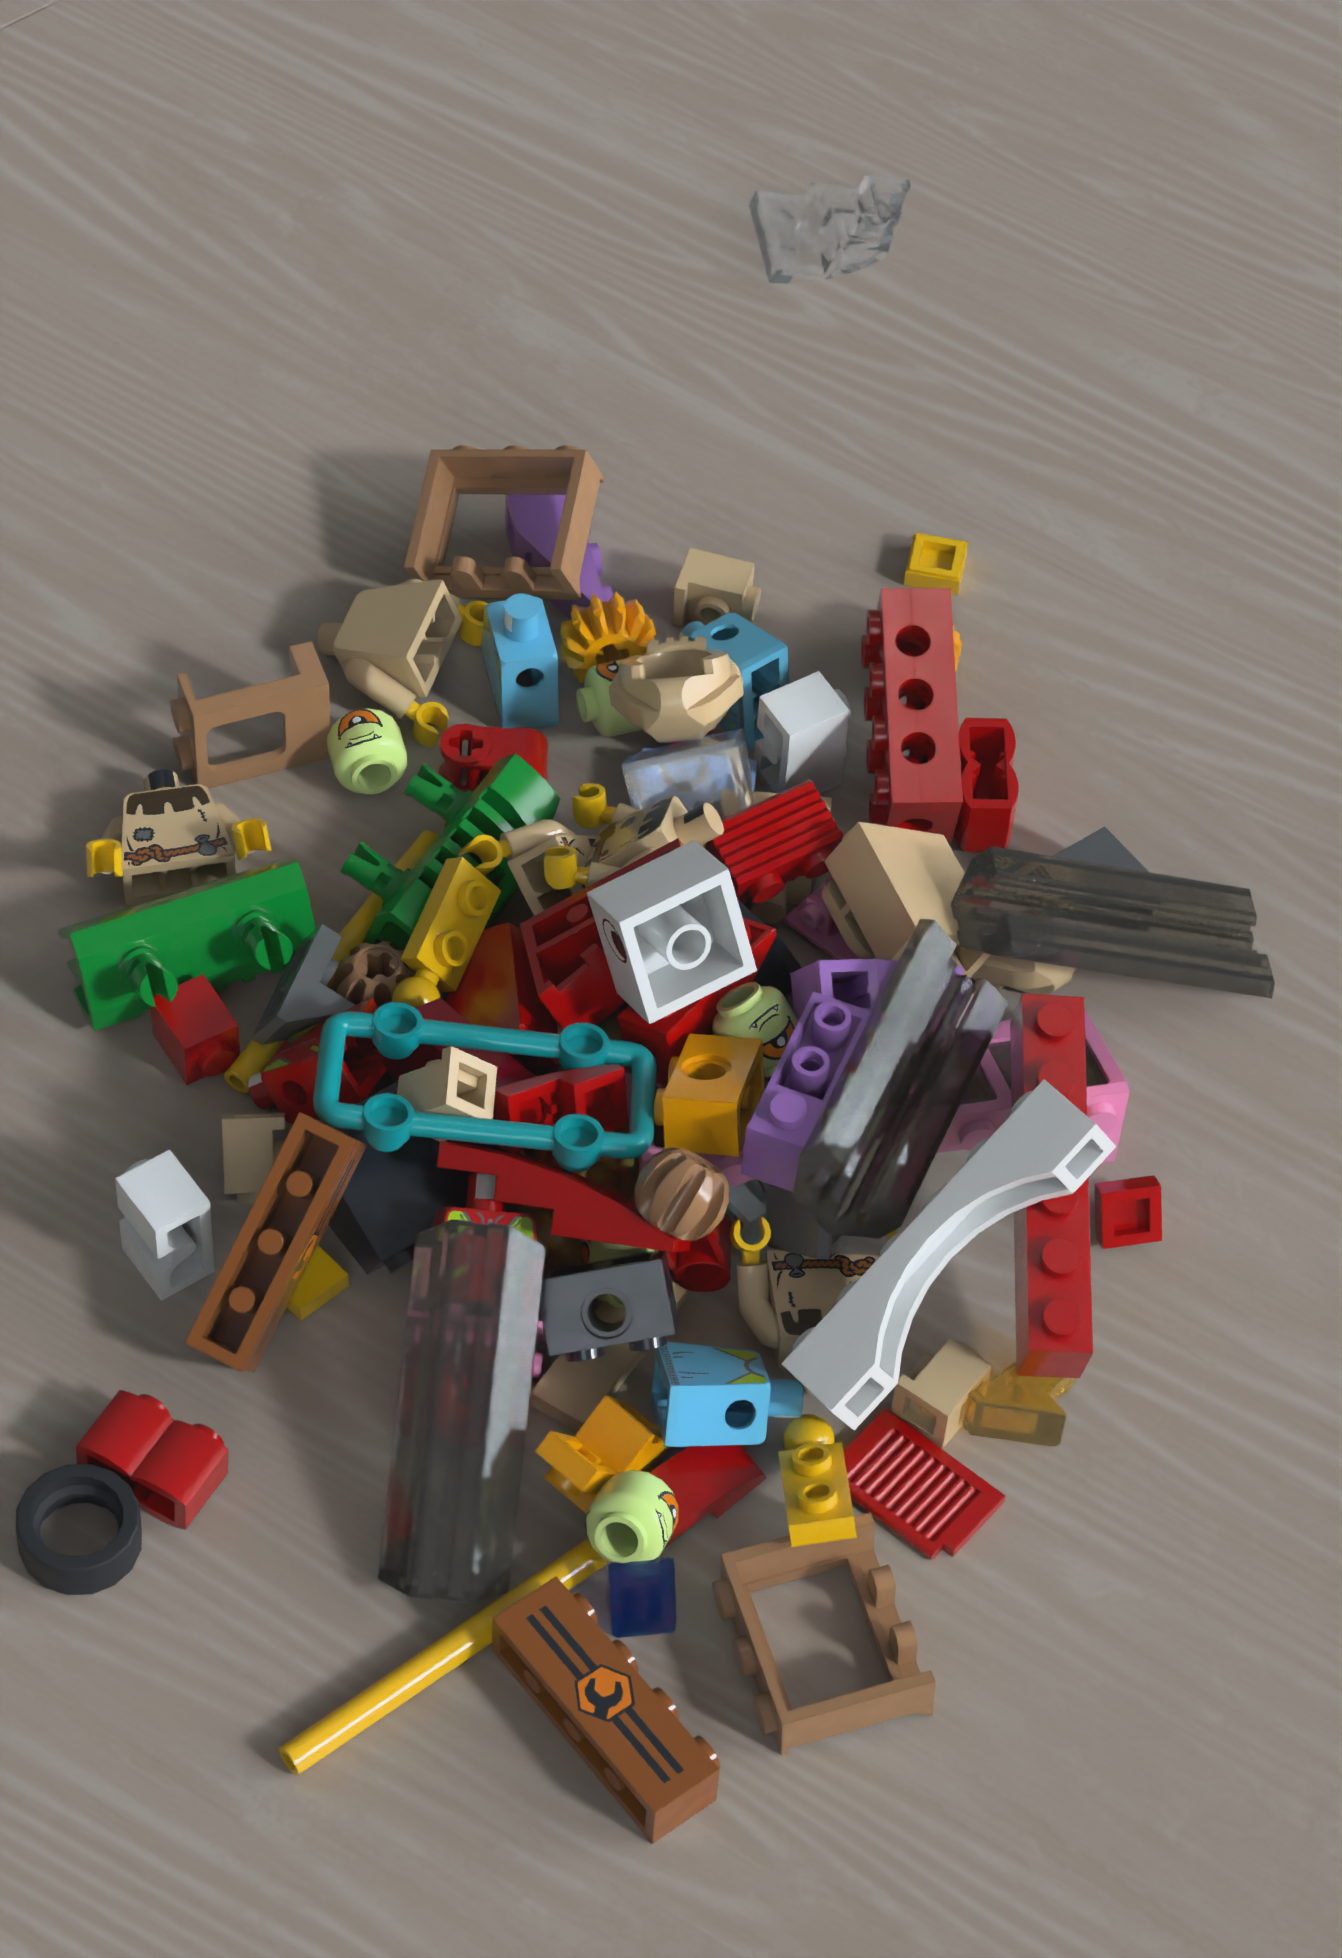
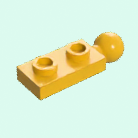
(446, 932)
(815, 1483)

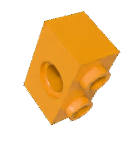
(711, 1094)

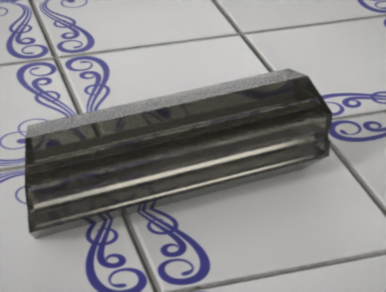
(1111, 921)
(898, 1091)
(462, 1412)

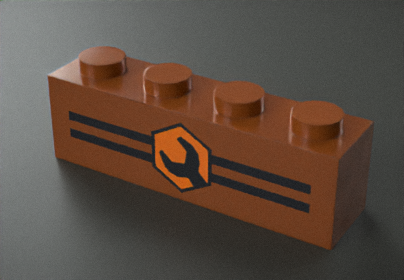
(276, 1243)
(606, 1708)

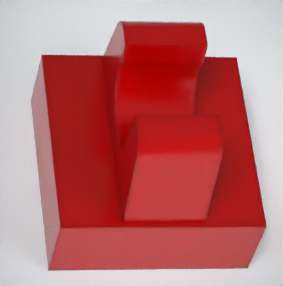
(1128, 1212)

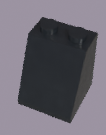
(394, 1200)

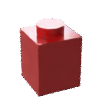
(196, 1030)

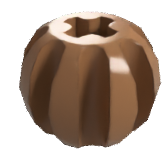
(371, 973)
(681, 1194)

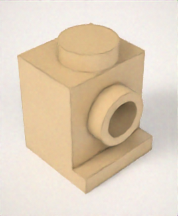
(713, 587)
(452, 1086)
(249, 1152)
(938, 1390)

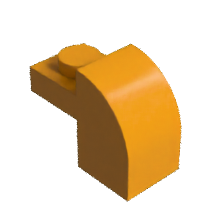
(608, 1443)

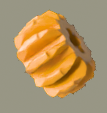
(604, 633)

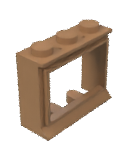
(505, 472)
(778, 1563)

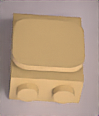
(887, 884)

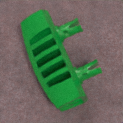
(504, 800)
(212, 929)

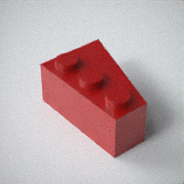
(570, 957)

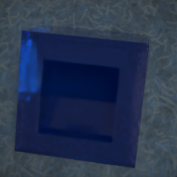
(641, 1597)

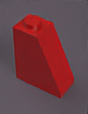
(502, 990)

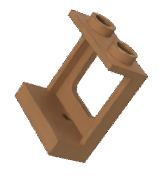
(300, 698)

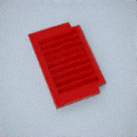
(917, 1487)

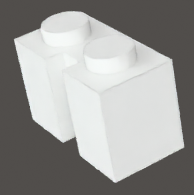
(802, 735)
(165, 1224)

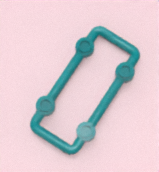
(391, 1120)

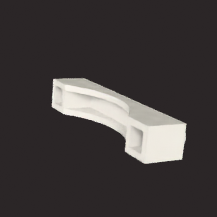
(1032, 1157)

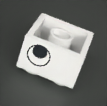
(672, 931)

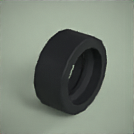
(72, 1486)

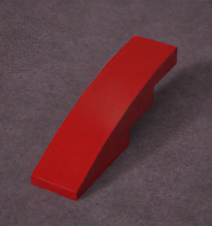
(579, 1204)

